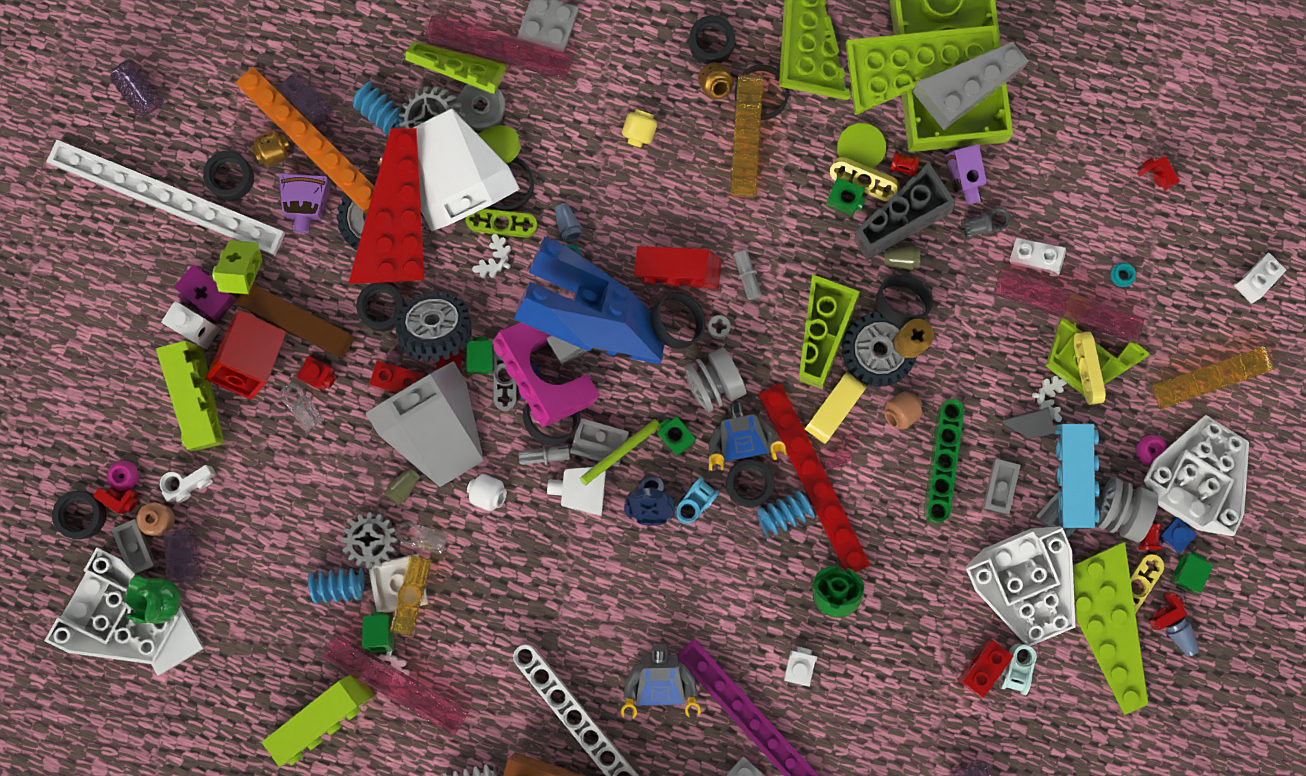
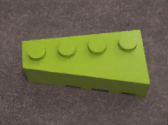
(826, 324)
(191, 395)
(317, 719)

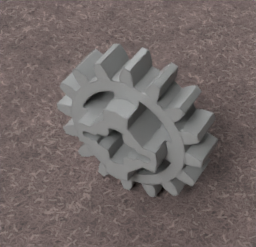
(369, 528)

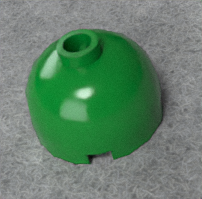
(837, 591)

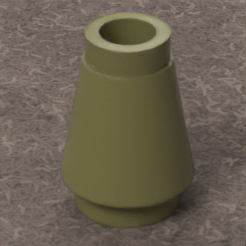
(903, 257)
(402, 486)

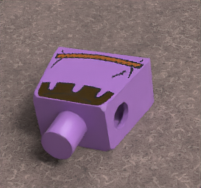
(963, 163)
(304, 198)

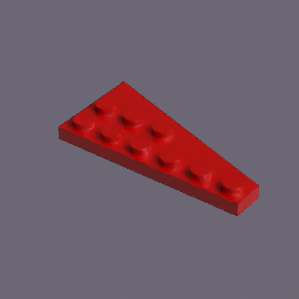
(392, 229)

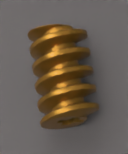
(921, 331)

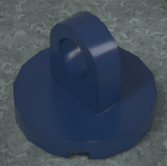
(649, 505)

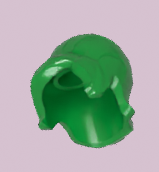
(152, 600)

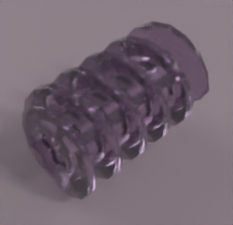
(135, 88)

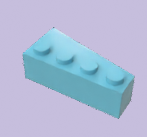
(1077, 475)

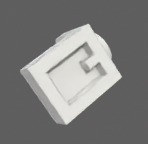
(800, 666)

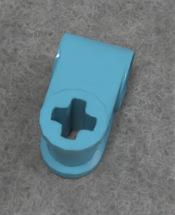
(697, 500)

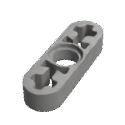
(499, 393)

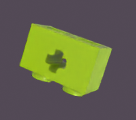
(237, 267)

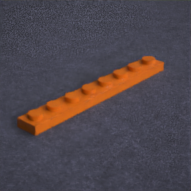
(307, 138)

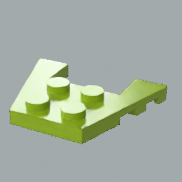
(1064, 363)

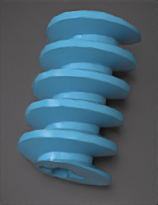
(376, 108)
(784, 513)
(336, 587)

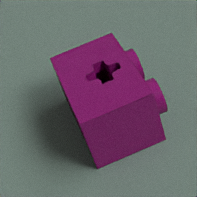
(196, 282)

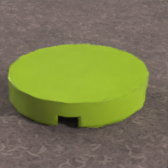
(503, 141)
(862, 144)

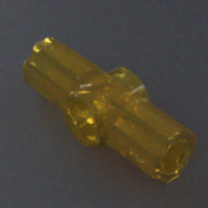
(406, 612)

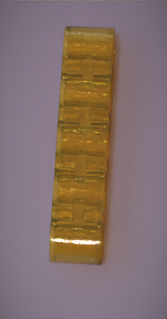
(747, 136)
(1212, 377)

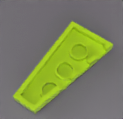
(463, 67)

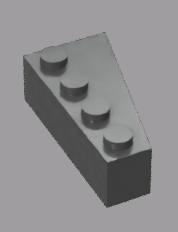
(906, 213)

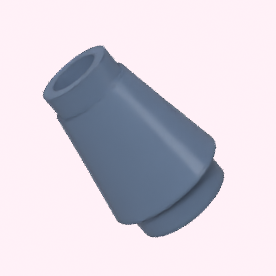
(568, 224)
(1183, 636)

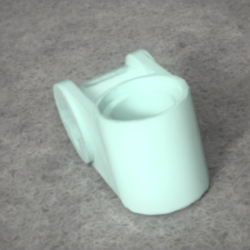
(1019, 670)

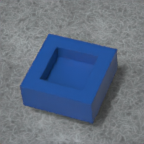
(1177, 535)

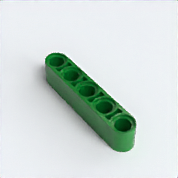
(951, 451)

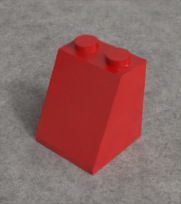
(246, 355)

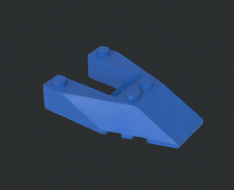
(599, 315)

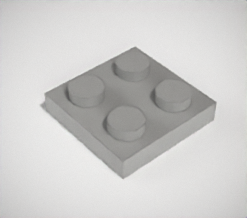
(548, 24)

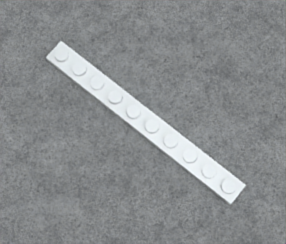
(165, 197)

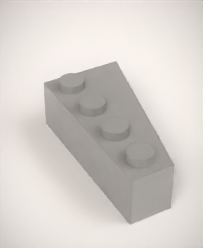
(966, 85)

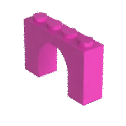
(547, 401)

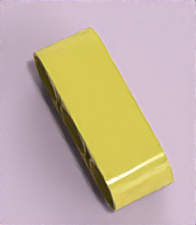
(836, 407)

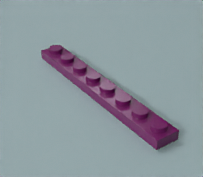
(743, 711)

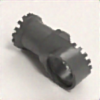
(984, 223)

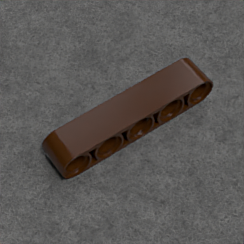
(296, 321)

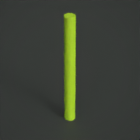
(619, 452)

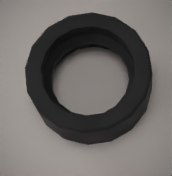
(712, 21)
(216, 161)
(364, 297)
(747, 464)
(59, 510)

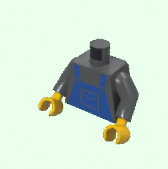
(742, 438)
(660, 681)

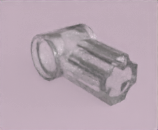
(303, 408)
(425, 538)

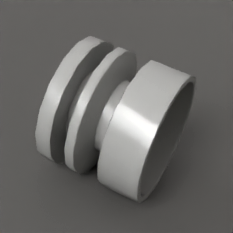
(715, 380)
(1126, 509)

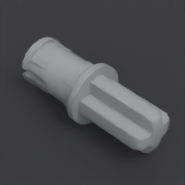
(747, 274)
(544, 454)

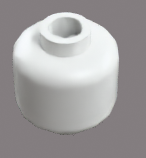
(486, 492)

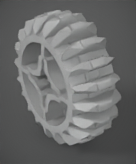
(426, 100)

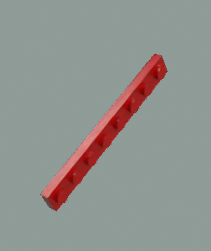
(813, 479)

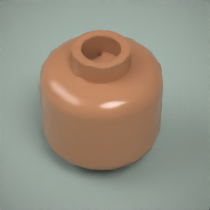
(903, 410)
(155, 519)

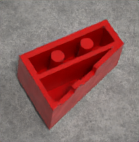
(678, 267)

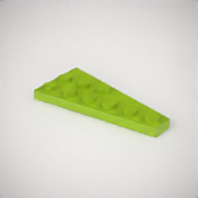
(810, 51)
(895, 63)
(1109, 623)

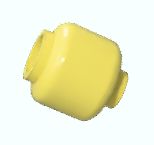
(639, 128)

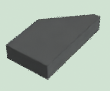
(1032, 423)

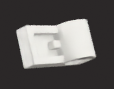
(1038, 256)
(1260, 278)
(200, 478)

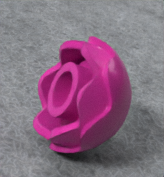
(1144, 448)
(130, 478)

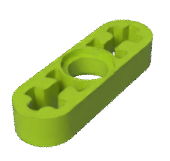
(521, 217)

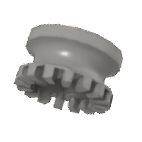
(725, 322)

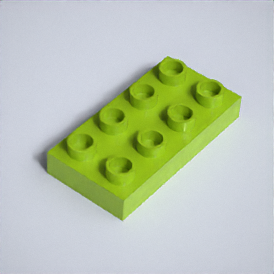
(983, 124)

